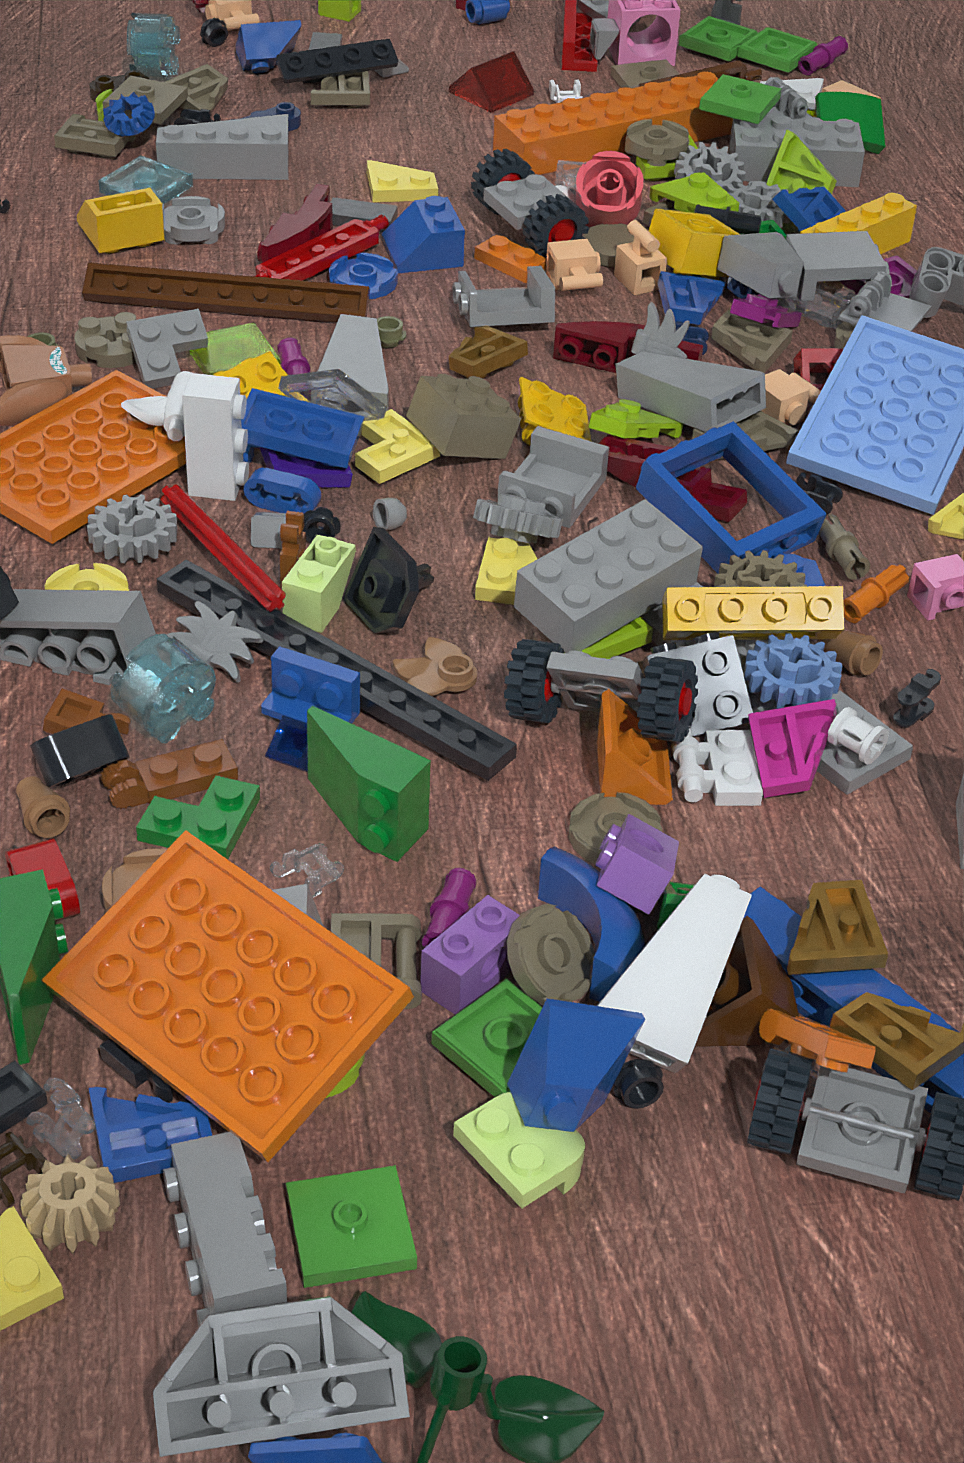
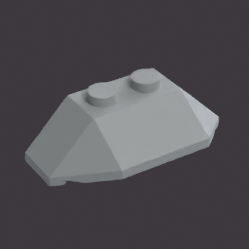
(277, 1377)

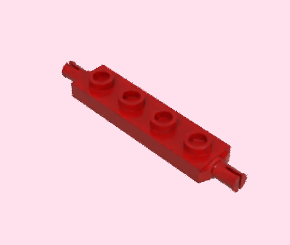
(323, 250)

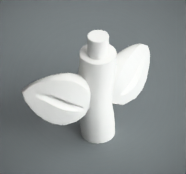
(161, 409)

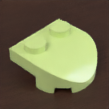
(517, 1156)

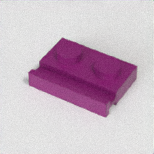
(765, 311)

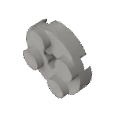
(192, 220)

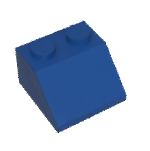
(426, 237)

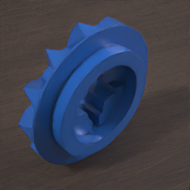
(120, 124)

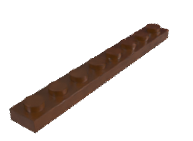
(223, 292)

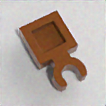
(293, 542)
(74, 709)

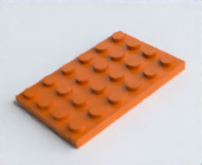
(81, 456)
(228, 993)

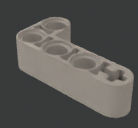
(939, 278)

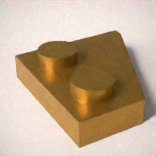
(486, 352)
(902, 1037)

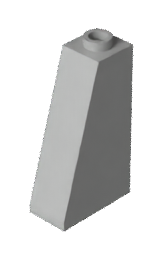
(358, 353)
(691, 390)

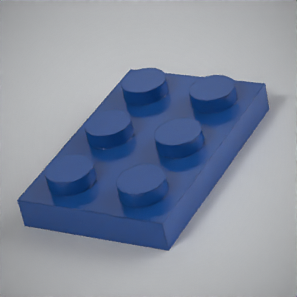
(301, 428)

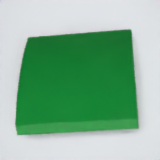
(858, 108)

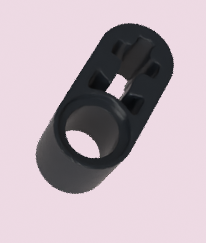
(79, 751)

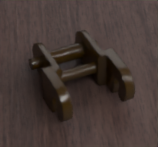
(30, 1158)

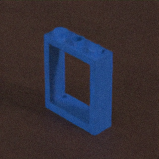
(661, 488)

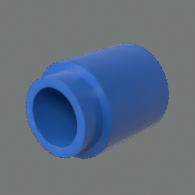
(486, 10)

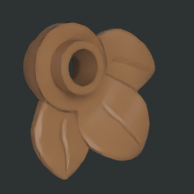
(440, 670)

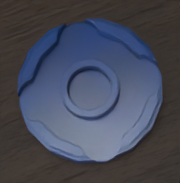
(365, 270)

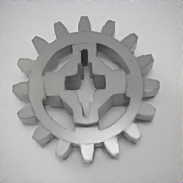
(714, 162)
(757, 200)
(517, 518)
(132, 528)

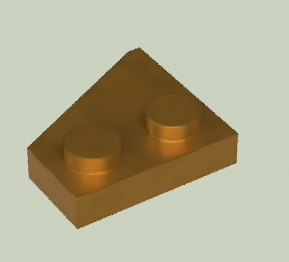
(837, 931)

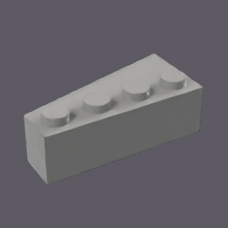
(228, 148)
(75, 630)
(222, 1226)

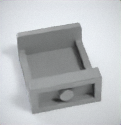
(835, 258)
(506, 305)
(558, 472)

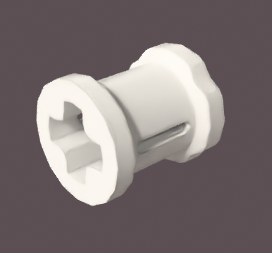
(858, 735)

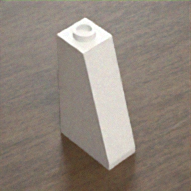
(680, 971)

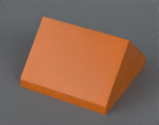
(627, 758)

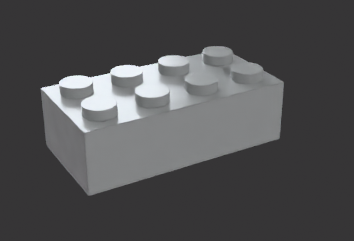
(834, 144)
(606, 576)

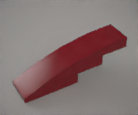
(718, 499)

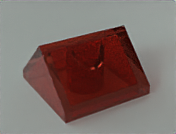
(494, 83)

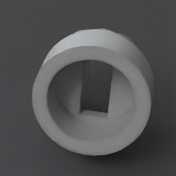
(389, 513)

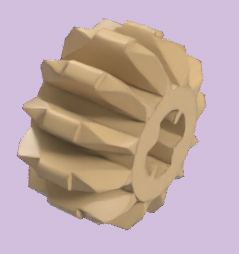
(70, 1203)

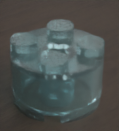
(152, 44)
(164, 686)

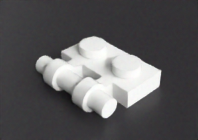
(731, 765)

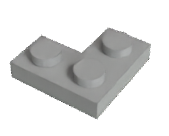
(159, 338)

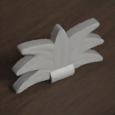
(659, 338)
(217, 639)

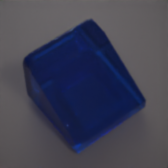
(290, 744)

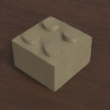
(463, 417)

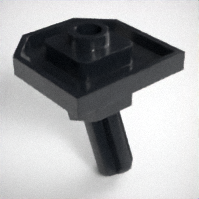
(385, 583)

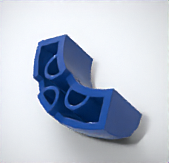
(610, 920)

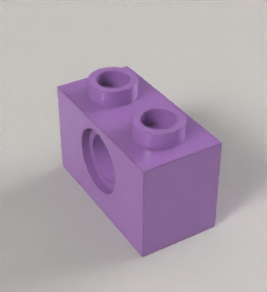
(636, 862)
(468, 956)

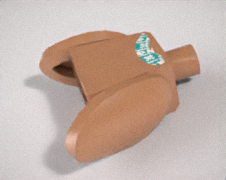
(35, 377)

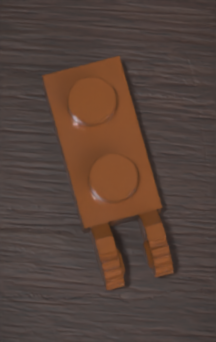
(168, 774)

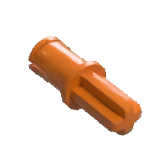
(874, 593)

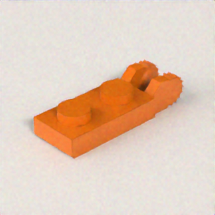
(816, 1041)

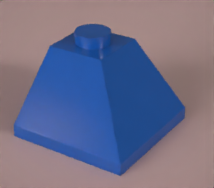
(262, 42)
(571, 1062)

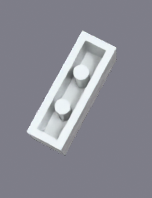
(214, 436)

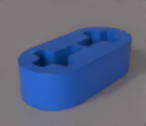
(281, 491)

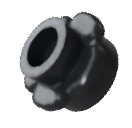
(214, 32)
(324, 515)
(639, 1083)

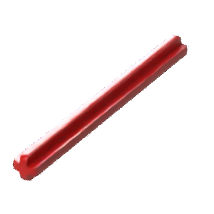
(224, 548)

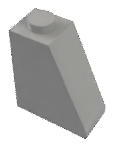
(762, 263)

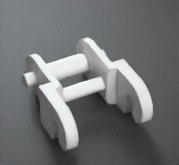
(558, 96)

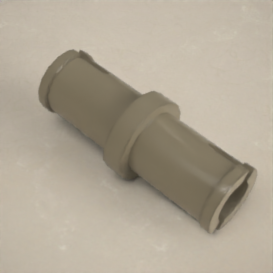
(843, 548)

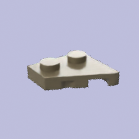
(204, 87)

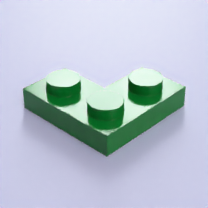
(215, 821)

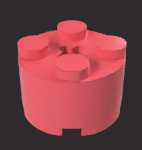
(609, 189)

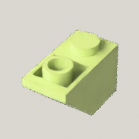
(318, 582)

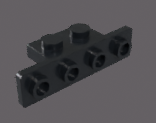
(336, 60)

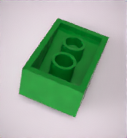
(369, 783)
(27, 954)

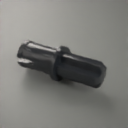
(738, 221)

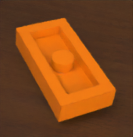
(508, 257)

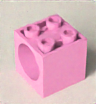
(654, 42)

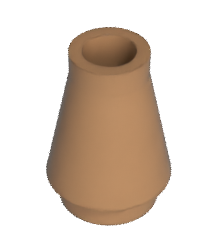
(855, 651)
(42, 808)

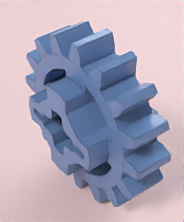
(792, 671)

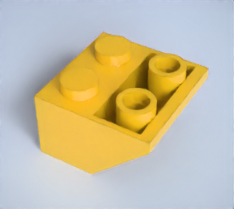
(122, 220)

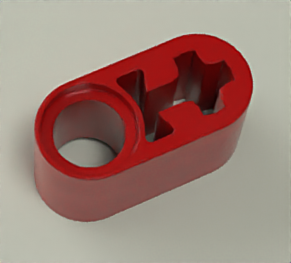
(48, 857)

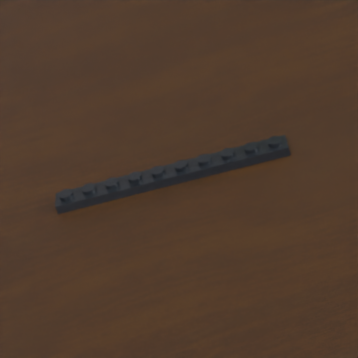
(380, 691)

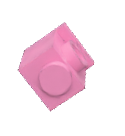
(937, 585)

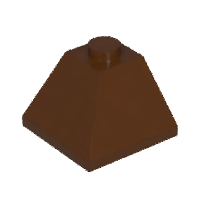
(747, 988)

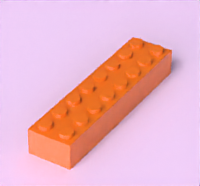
(600, 122)

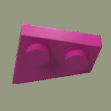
(790, 745)

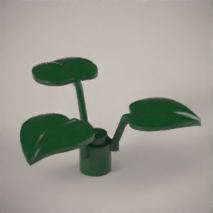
(535, 1415)

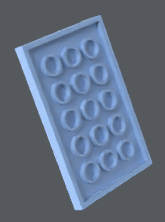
(888, 416)

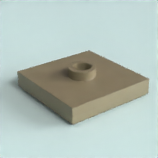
(633, 74)
(162, 95)

